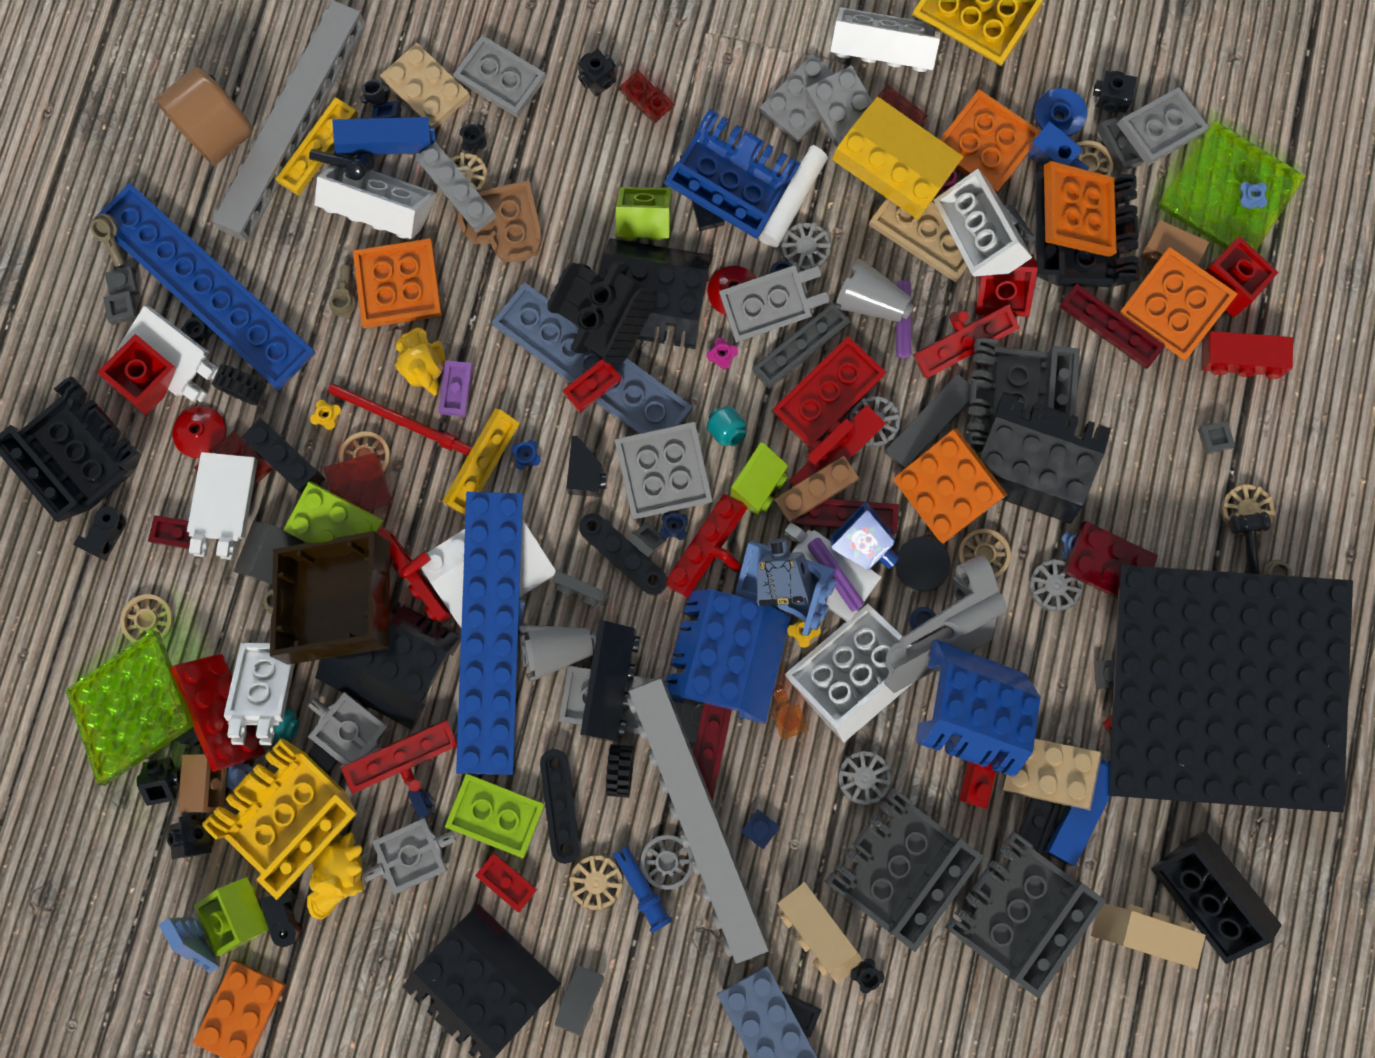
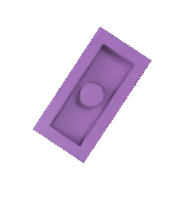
(455, 388)

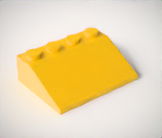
(983, 25)
(896, 157)

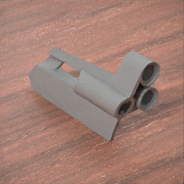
(969, 624)

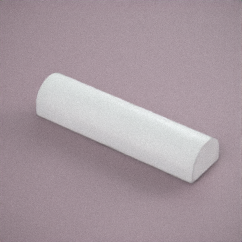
(793, 197)

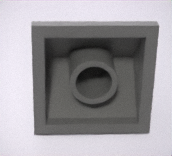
(257, 553)

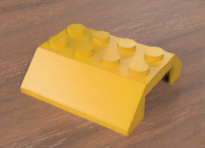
(282, 816)

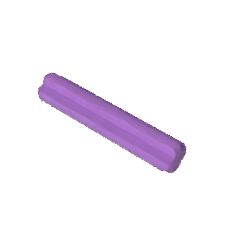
(903, 328)
(843, 584)

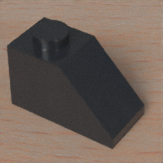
(584, 471)

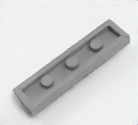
(456, 187)

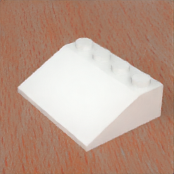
(447, 567)
(848, 673)

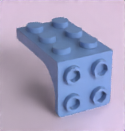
(810, 613)

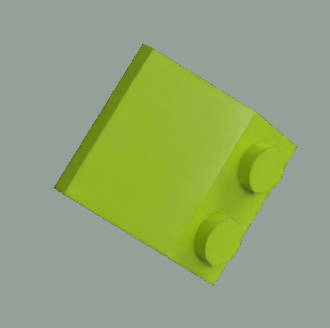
(643, 213)
(760, 479)
(231, 916)

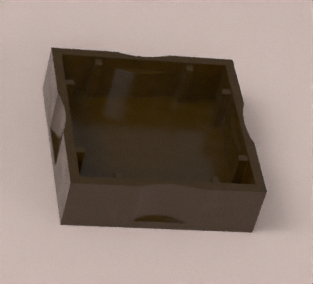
(330, 598)

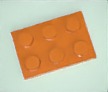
(239, 1012)

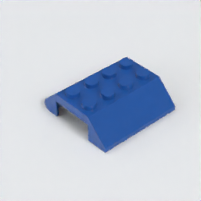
(730, 177)
(728, 653)
(981, 710)

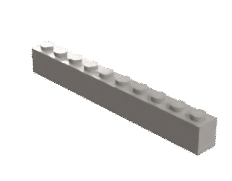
(289, 121)
(699, 820)

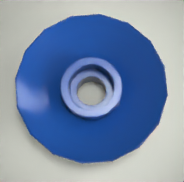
(1064, 103)

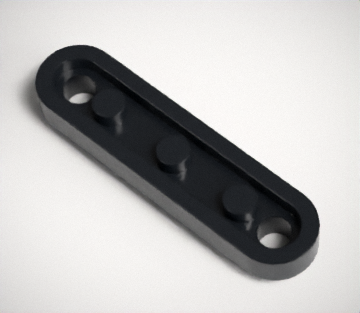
(623, 554)
(560, 806)

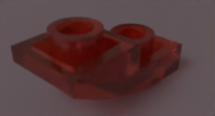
(646, 97)

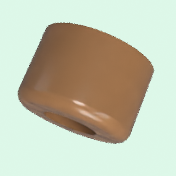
(205, 115)

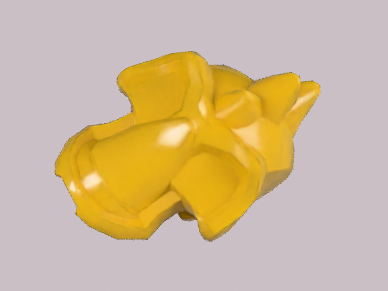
(420, 360)
(335, 875)

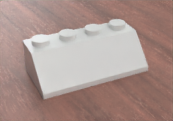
(885, 39)
(375, 200)
(982, 227)

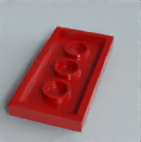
(829, 392)
(206, 689)

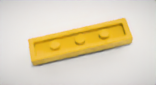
(300, 168)
(481, 459)

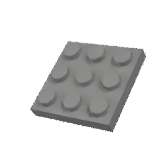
(663, 470)

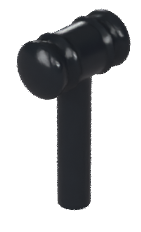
(355, 168)
(1250, 525)

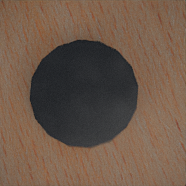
(923, 564)

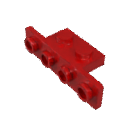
(843, 440)

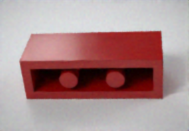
(1247, 354)

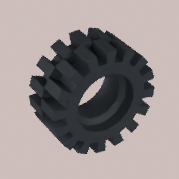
(239, 384)
(619, 770)

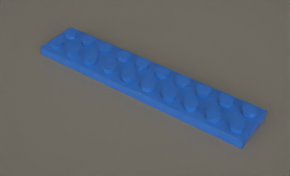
(207, 288)
(489, 633)

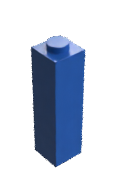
(382, 135)
(1078, 824)

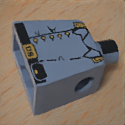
(783, 577)

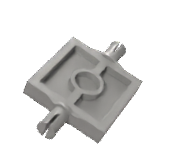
(346, 729)
(409, 856)

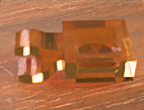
(789, 718)

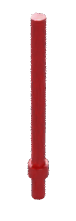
(446, 440)

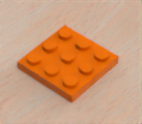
(990, 139)
(1079, 209)
(397, 283)
(1178, 303)
(949, 486)

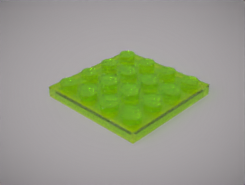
(1209, 192)
(128, 708)

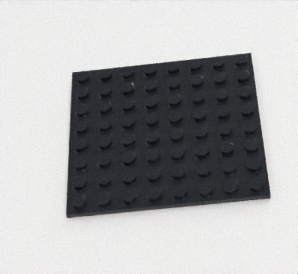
(1231, 688)

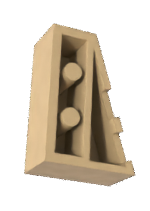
(819, 933)
(1150, 934)

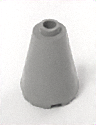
(873, 295)
(553, 648)

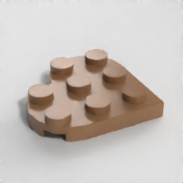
(516, 230)

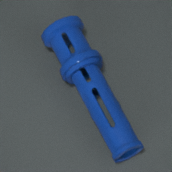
(648, 901)

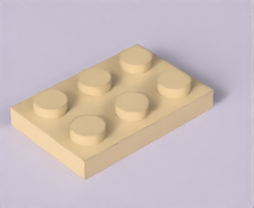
(425, 86)
(1057, 775)

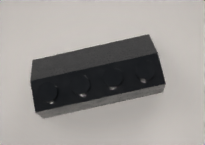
(609, 682)
(1217, 898)

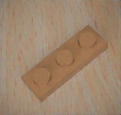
(816, 489)

